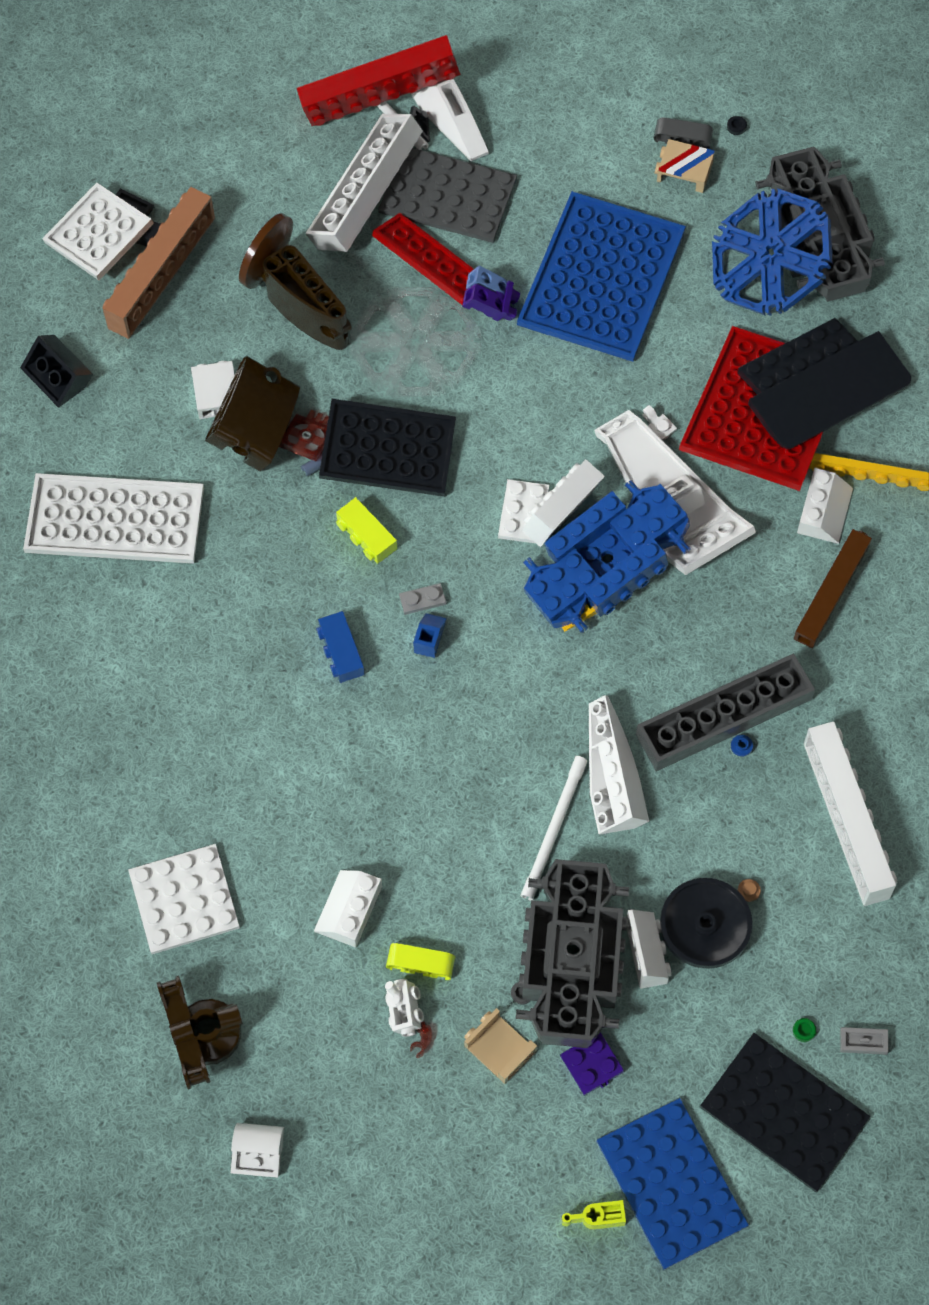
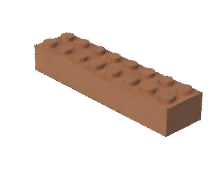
(158, 262)

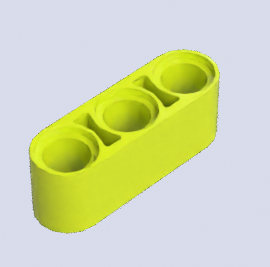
(420, 960)

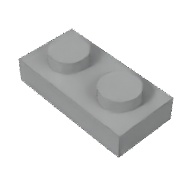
(422, 599)
(863, 1040)

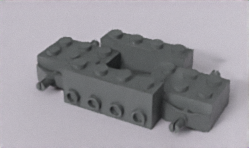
(806, 175)
(567, 985)

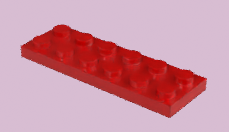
(425, 255)

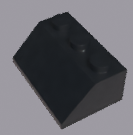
(55, 369)

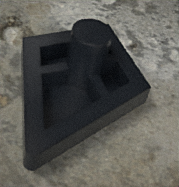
(422, 119)

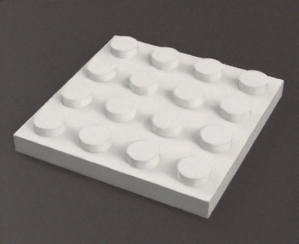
(98, 231)
(183, 899)

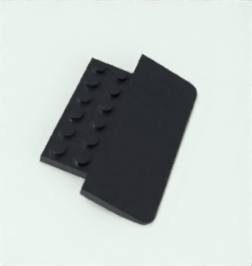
(821, 381)

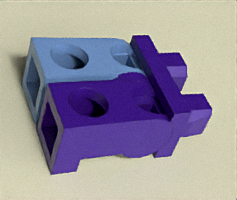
(490, 294)

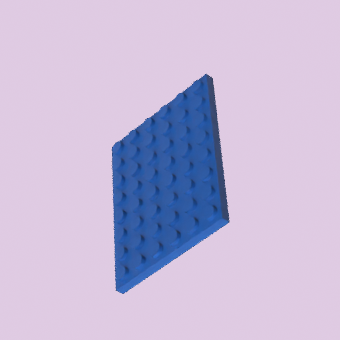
(601, 276)

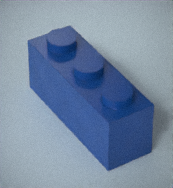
(340, 647)

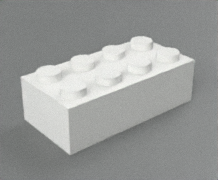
(561, 502)

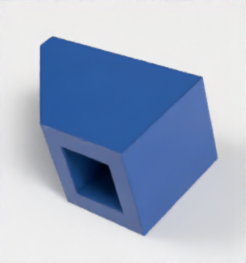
(429, 635)

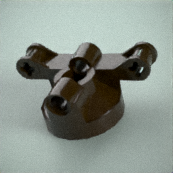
(204, 1049)

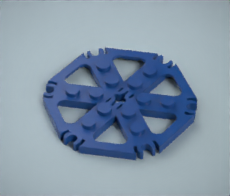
(783, 244)

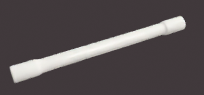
(574, 776)

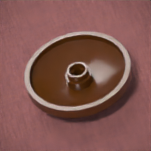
(270, 238)

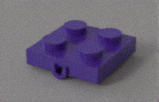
(592, 1065)

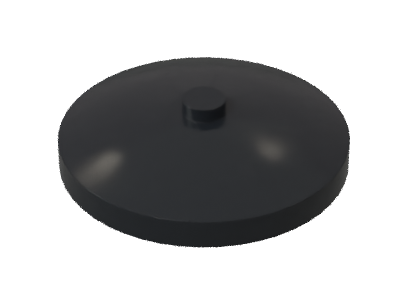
(706, 923)

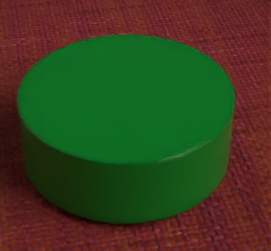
(804, 1030)

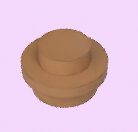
(749, 889)

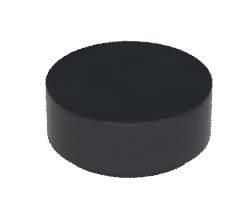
(736, 125)

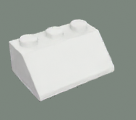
(825, 506)
(349, 906)
(647, 948)

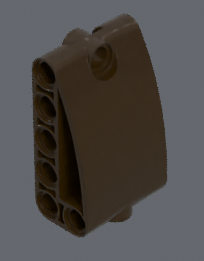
(300, 302)
(254, 413)

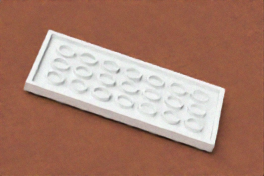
(114, 518)

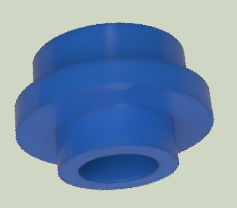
(739, 751)

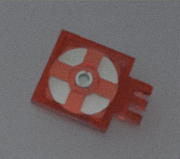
(306, 435)

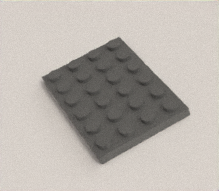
(449, 194)

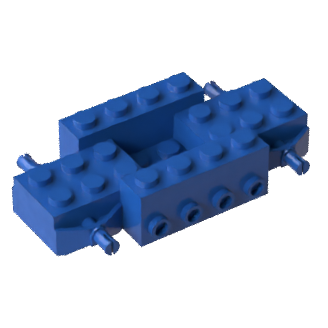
(630, 535)

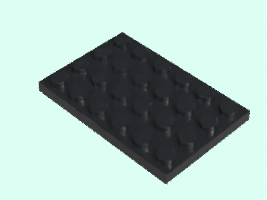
(387, 447)
(785, 1112)

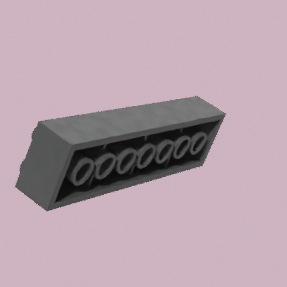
(724, 712)

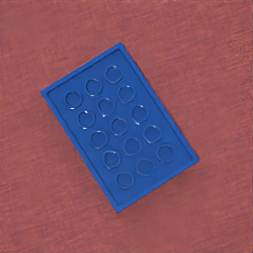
(672, 1183)

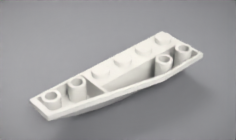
(452, 117)
(613, 772)

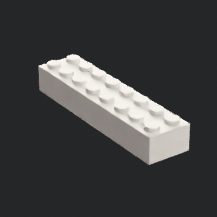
(364, 182)
(849, 814)

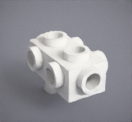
(403, 1005)

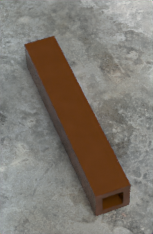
(832, 588)

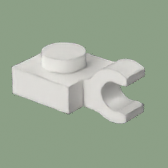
(659, 425)

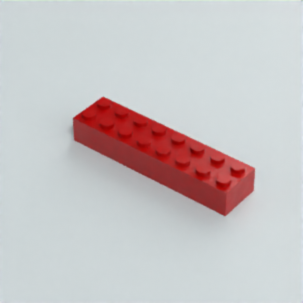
(378, 81)

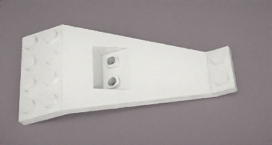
(651, 462)

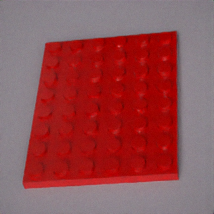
(728, 429)

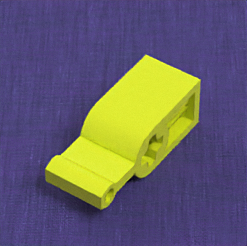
(609, 1215)

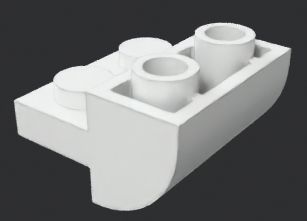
(256, 1149)

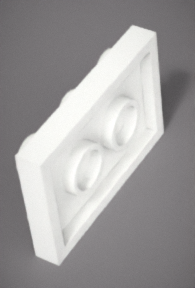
(517, 505)

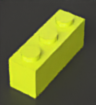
(366, 531)

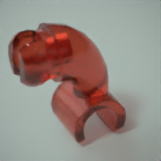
(426, 1037)

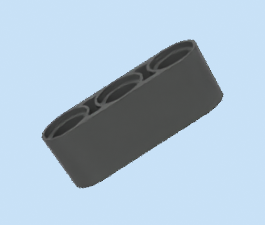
(683, 131)

